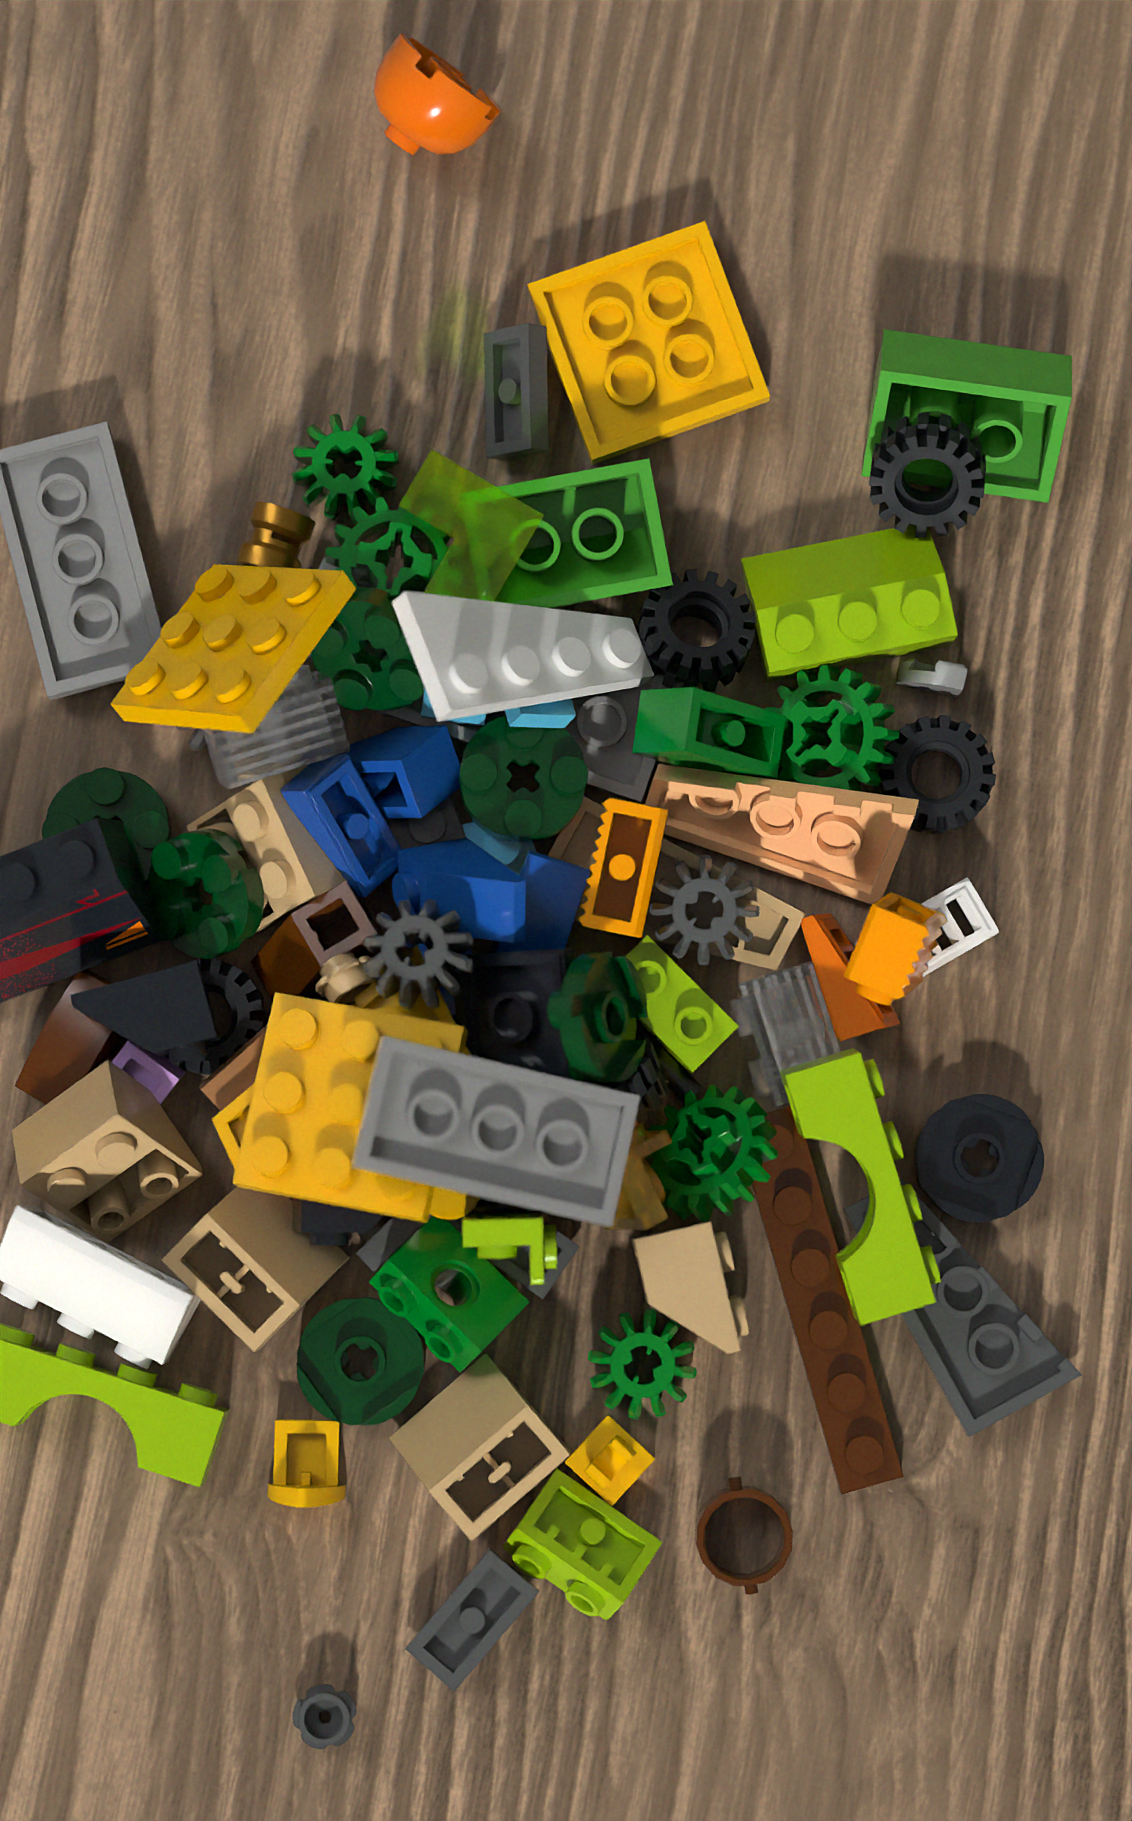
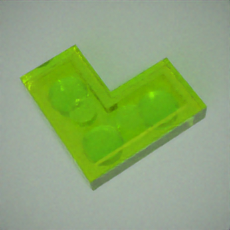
(482, 519)

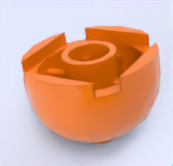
(429, 101)

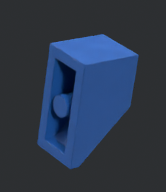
(408, 769)
(466, 881)

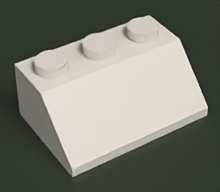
(94, 1286)

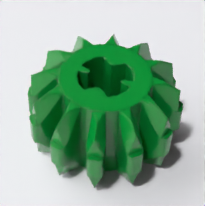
(347, 446)
(662, 1372)

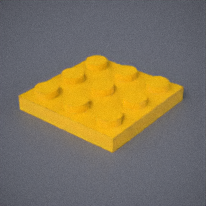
(648, 342)
(233, 647)
(313, 1102)

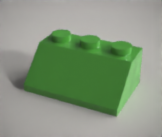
(1004, 394)
(594, 540)

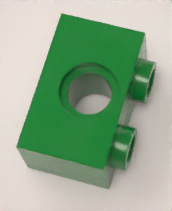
(708, 732)
(481, 1294)

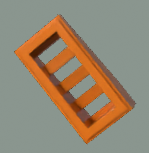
(830, 953)

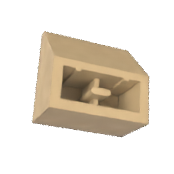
(277, 844)
(103, 1153)
(252, 1263)
(686, 1282)
(479, 1446)

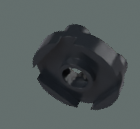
(1011, 1141)

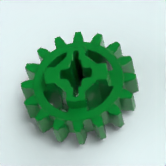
(370, 559)
(855, 729)
(713, 1151)

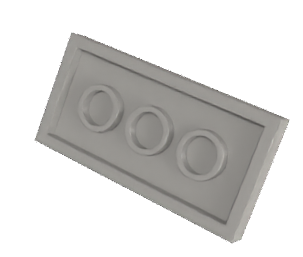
(77, 559)
(495, 1131)

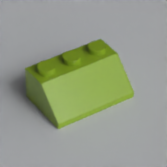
(848, 602)

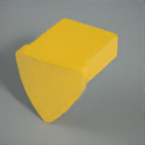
(306, 1463)

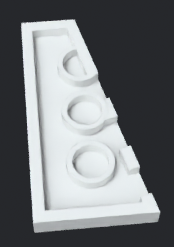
(513, 655)

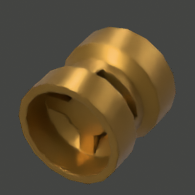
(275, 537)

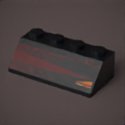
(70, 907)

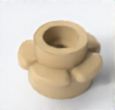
(344, 978)

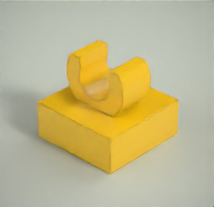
(609, 1460)

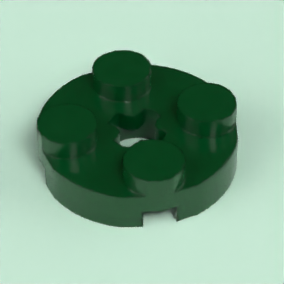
(355, 674)
(109, 796)
(522, 813)
(175, 898)
(599, 1017)
(355, 1398)

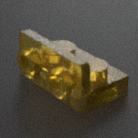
(641, 1189)

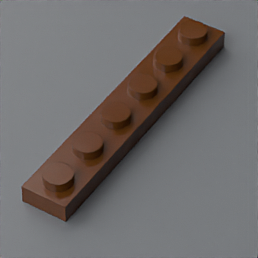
(821, 1314)

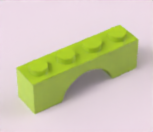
(883, 1263)
(171, 1429)

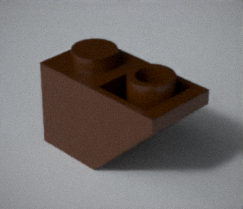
(311, 937)

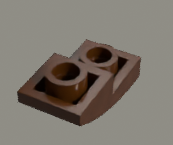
(67, 1045)

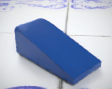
(344, 821)
(551, 903)

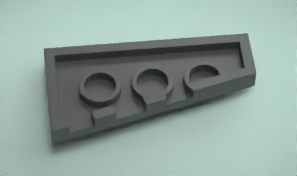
(975, 1336)

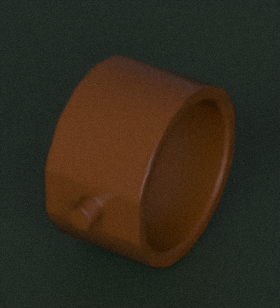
(762, 1575)

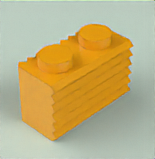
(624, 867)
(894, 948)

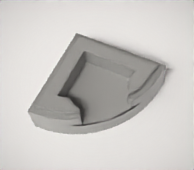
(942, 679)

